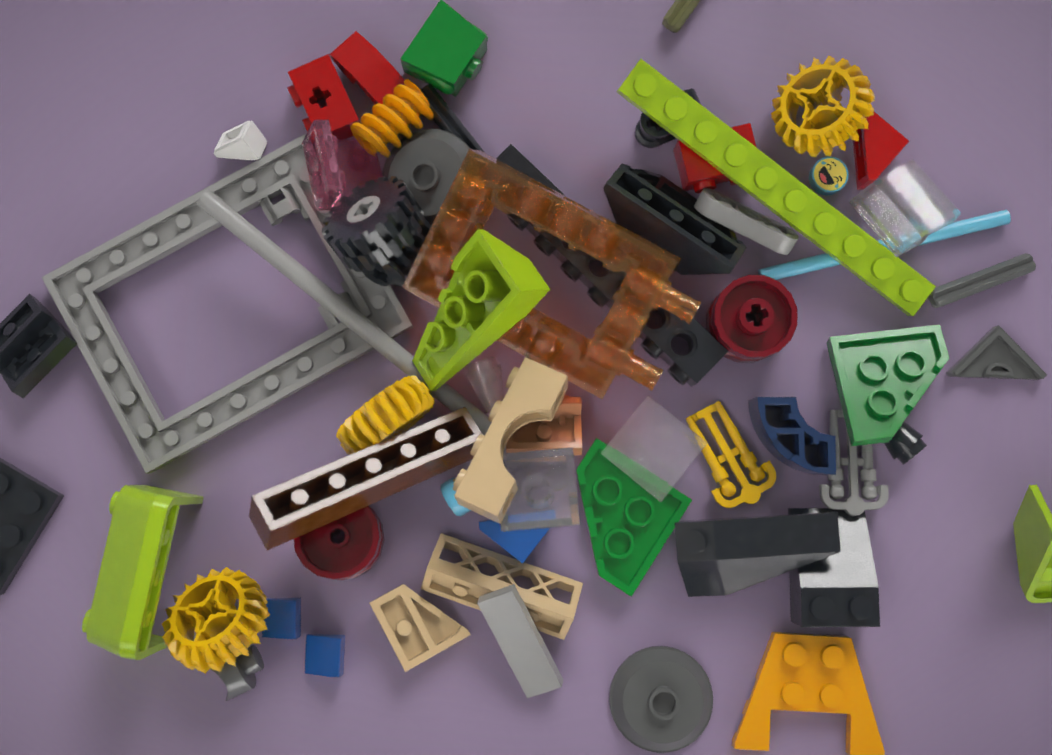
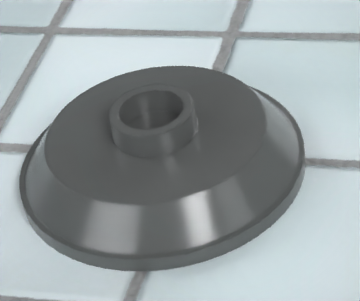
(427, 166)
(661, 699)

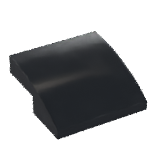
(31, 345)

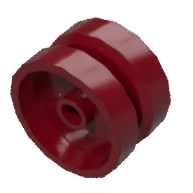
(769, 306)
(348, 559)

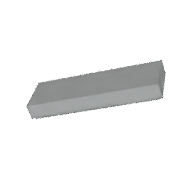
(520, 641)

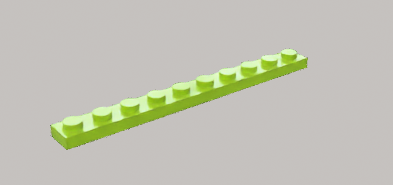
(775, 188)

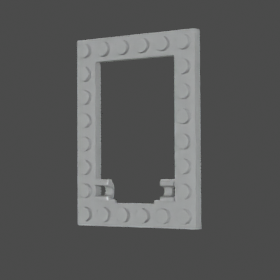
(77, 298)

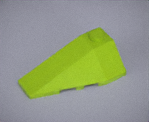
(484, 300)

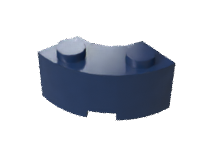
(790, 437)

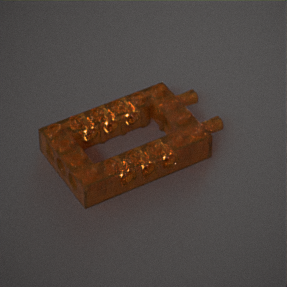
(588, 363)

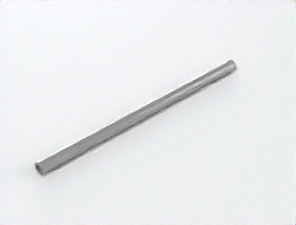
(331, 301)

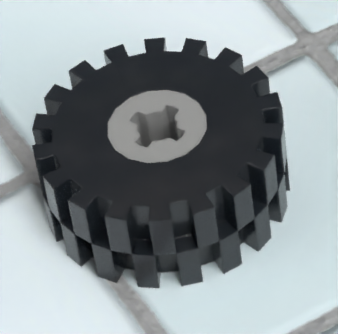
(373, 223)

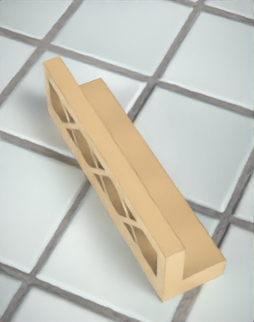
(465, 583)

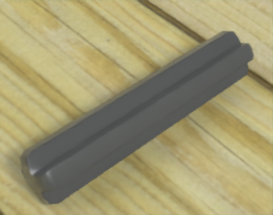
(982, 280)

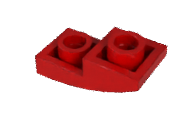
(366, 67)

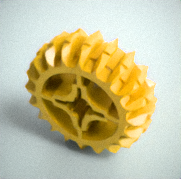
(826, 124)
(386, 415)
(212, 614)

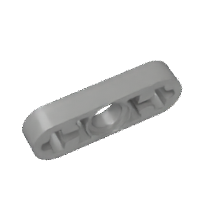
(746, 221)

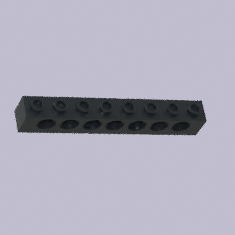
(703, 347)

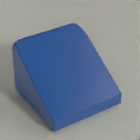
(283, 619)
(325, 655)

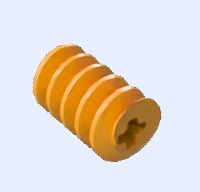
(392, 118)

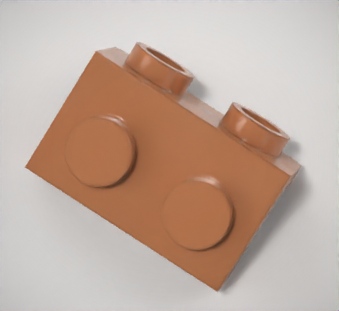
(561, 432)

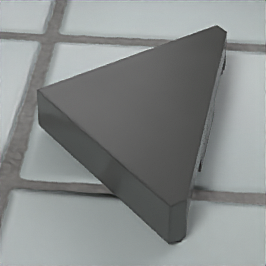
(996, 357)

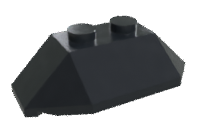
(667, 217)

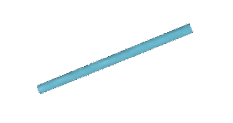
(952, 230)

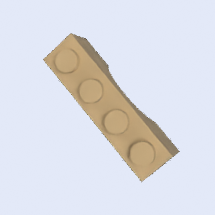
(531, 396)

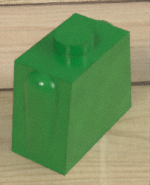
(445, 51)

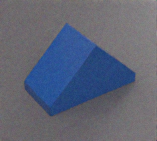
(516, 543)

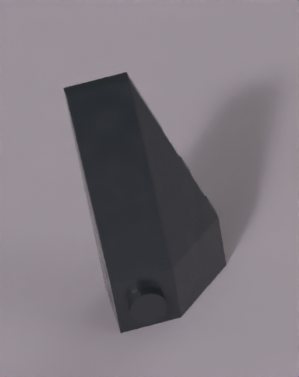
(743, 551)

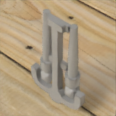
(853, 504)

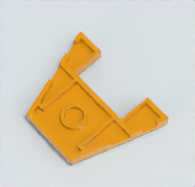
(809, 676)

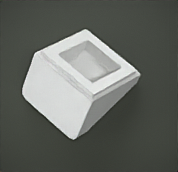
(241, 143)

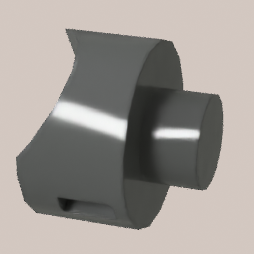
(241, 677)

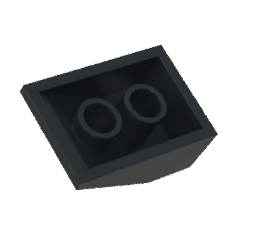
(840, 587)

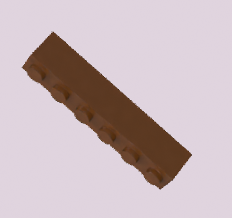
(362, 478)

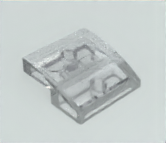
(904, 207)
(654, 448)

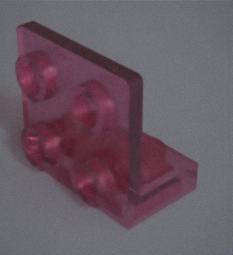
(336, 165)

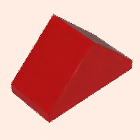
(875, 150)

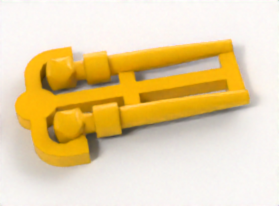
(749, 493)

